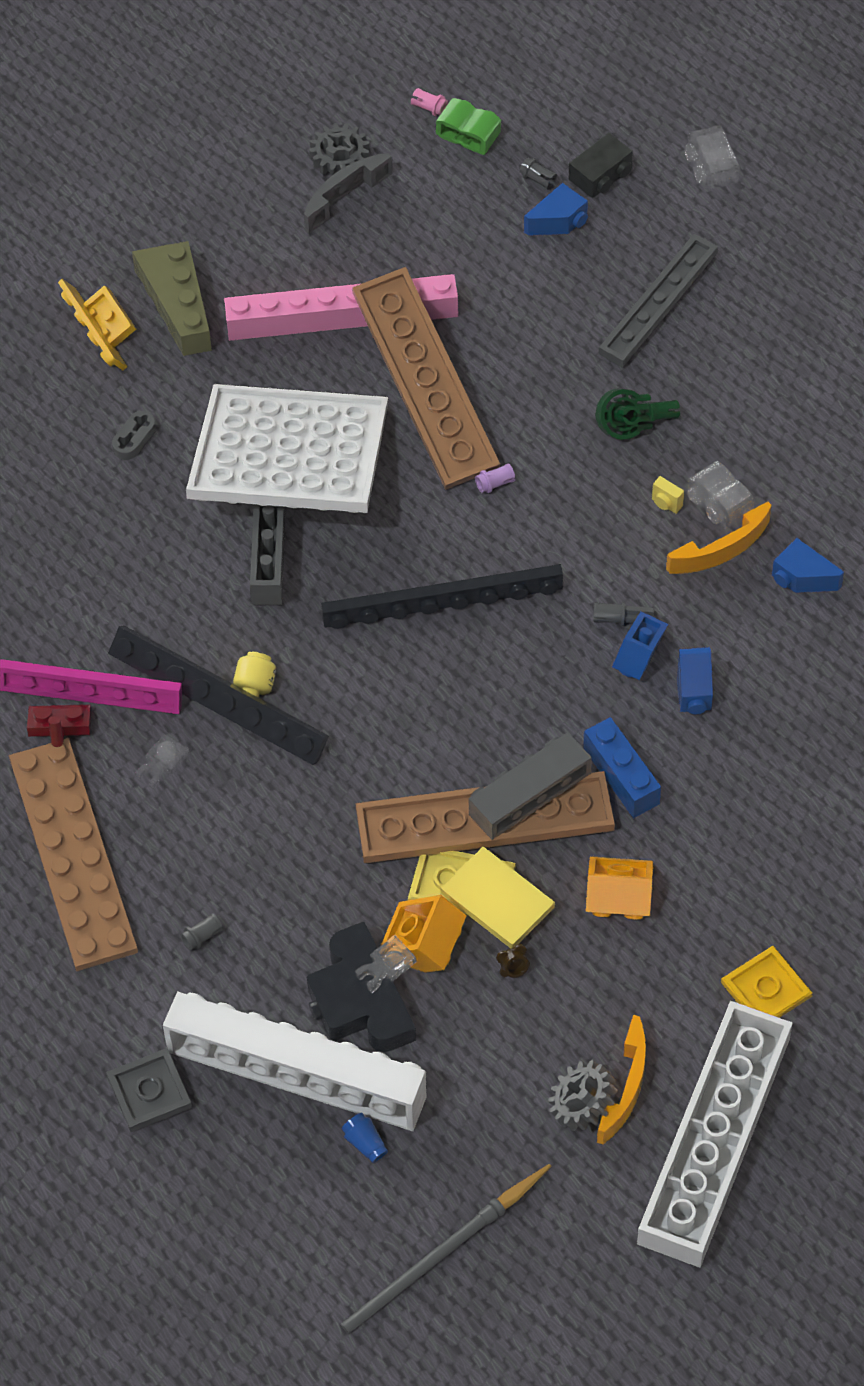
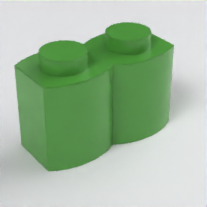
(468, 126)

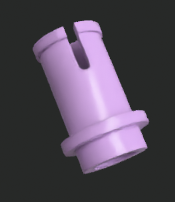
(500, 476)

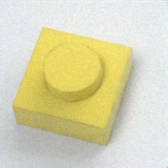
(667, 495)

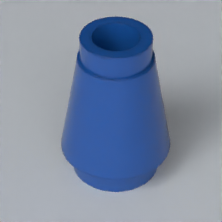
(364, 1137)

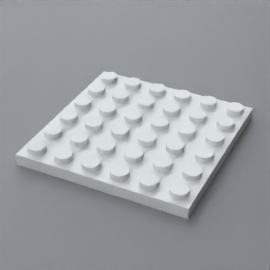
(288, 448)

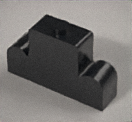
(346, 1002)

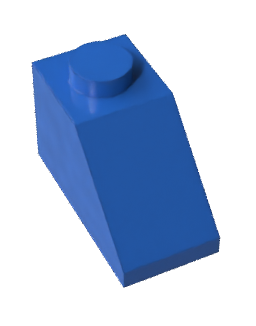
(557, 213)
(805, 570)
(639, 645)
(695, 680)

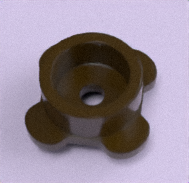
(513, 961)

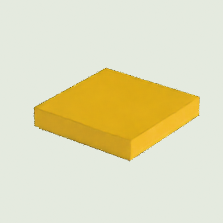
(767, 984)

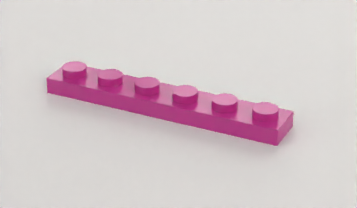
(90, 686)

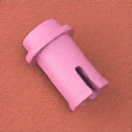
(429, 102)

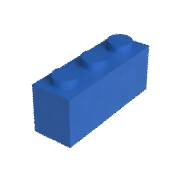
(622, 767)

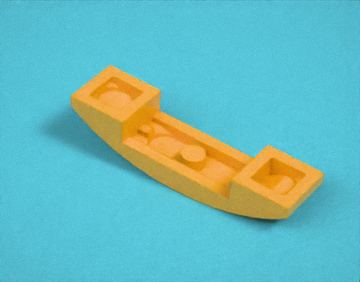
(692, 559)
(618, 1114)

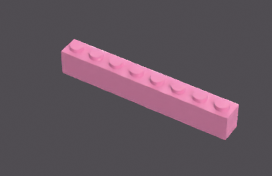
(323, 309)

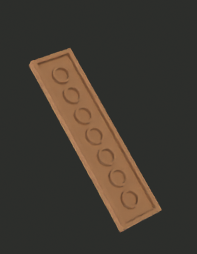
(425, 378)
(442, 821)
(73, 855)

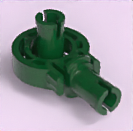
(631, 412)

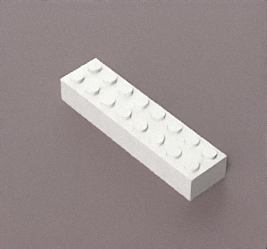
(295, 1060)
(714, 1134)

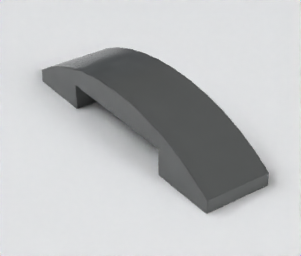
(367, 170)

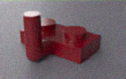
(59, 721)

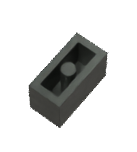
(600, 165)

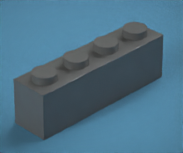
(267, 554)
(529, 785)

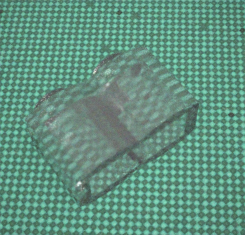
(720, 494)

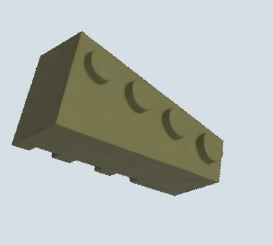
(174, 289)

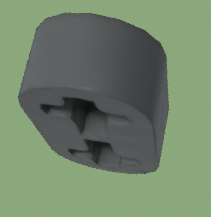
(129, 432)

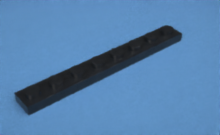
(443, 595)
(219, 695)

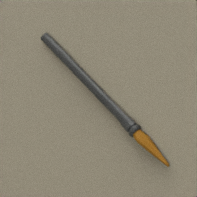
(484, 1217)

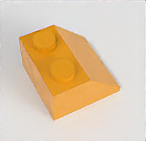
(619, 887)
(428, 930)

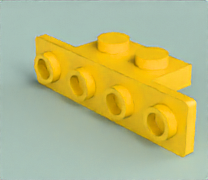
(104, 318)

